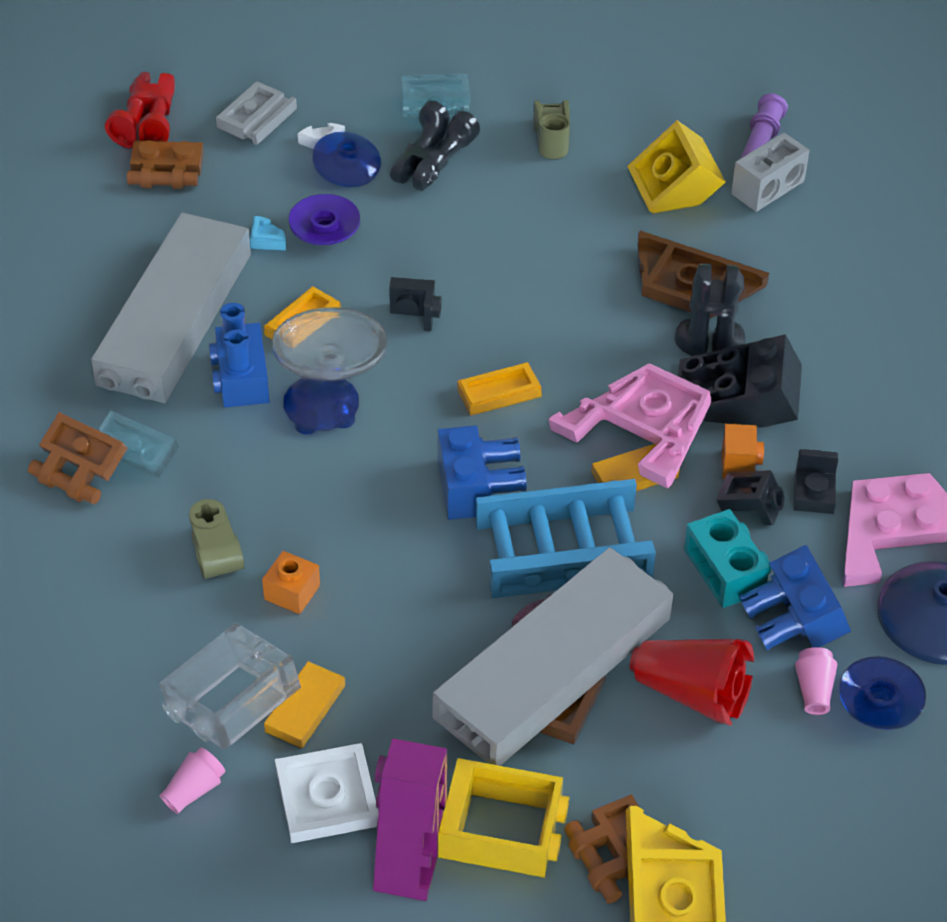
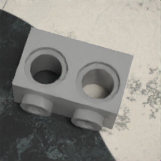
(770, 171)

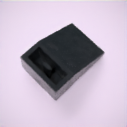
(749, 382)

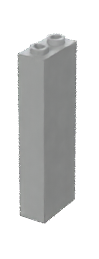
(171, 308)
(552, 657)

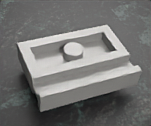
(256, 113)

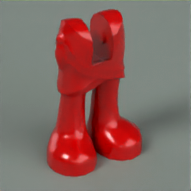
(147, 101)

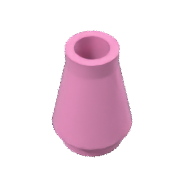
(816, 678)
(193, 779)

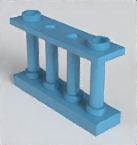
(549, 568)

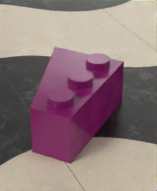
(409, 817)

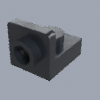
(415, 298)
(815, 481)
(752, 492)

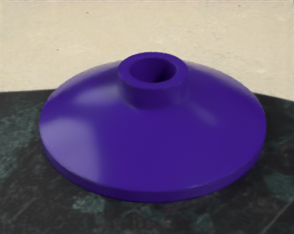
(324, 219)

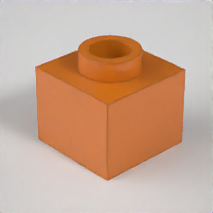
(740, 449)
(291, 582)

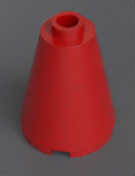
(698, 673)

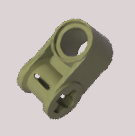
(552, 128)
(214, 540)

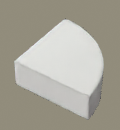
(309, 136)

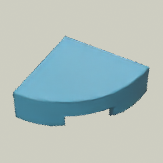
(266, 235)

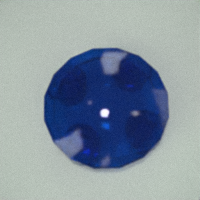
(321, 405)

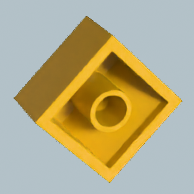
(676, 171)

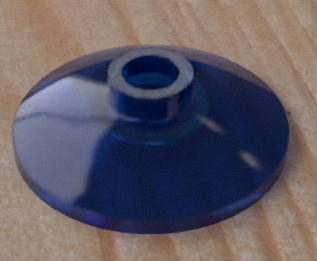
(346, 159)
(884, 680)

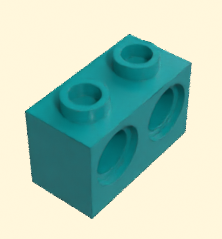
(726, 556)

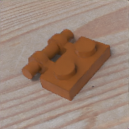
(165, 164)
(83, 447)
(608, 831)

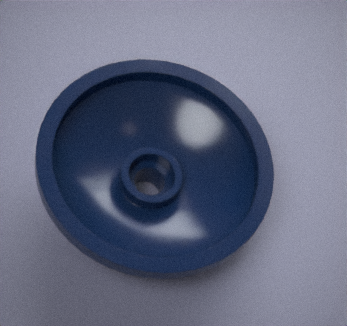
(915, 610)

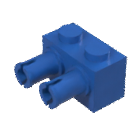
(240, 359)
(463, 469)
(811, 602)

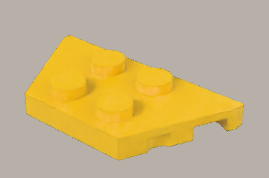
(671, 873)

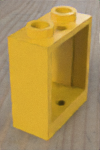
(509, 786)

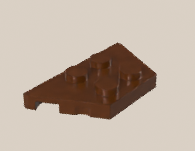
(670, 267)

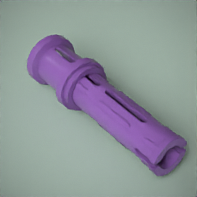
(766, 122)

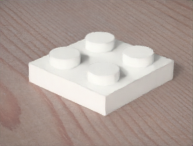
(326, 793)

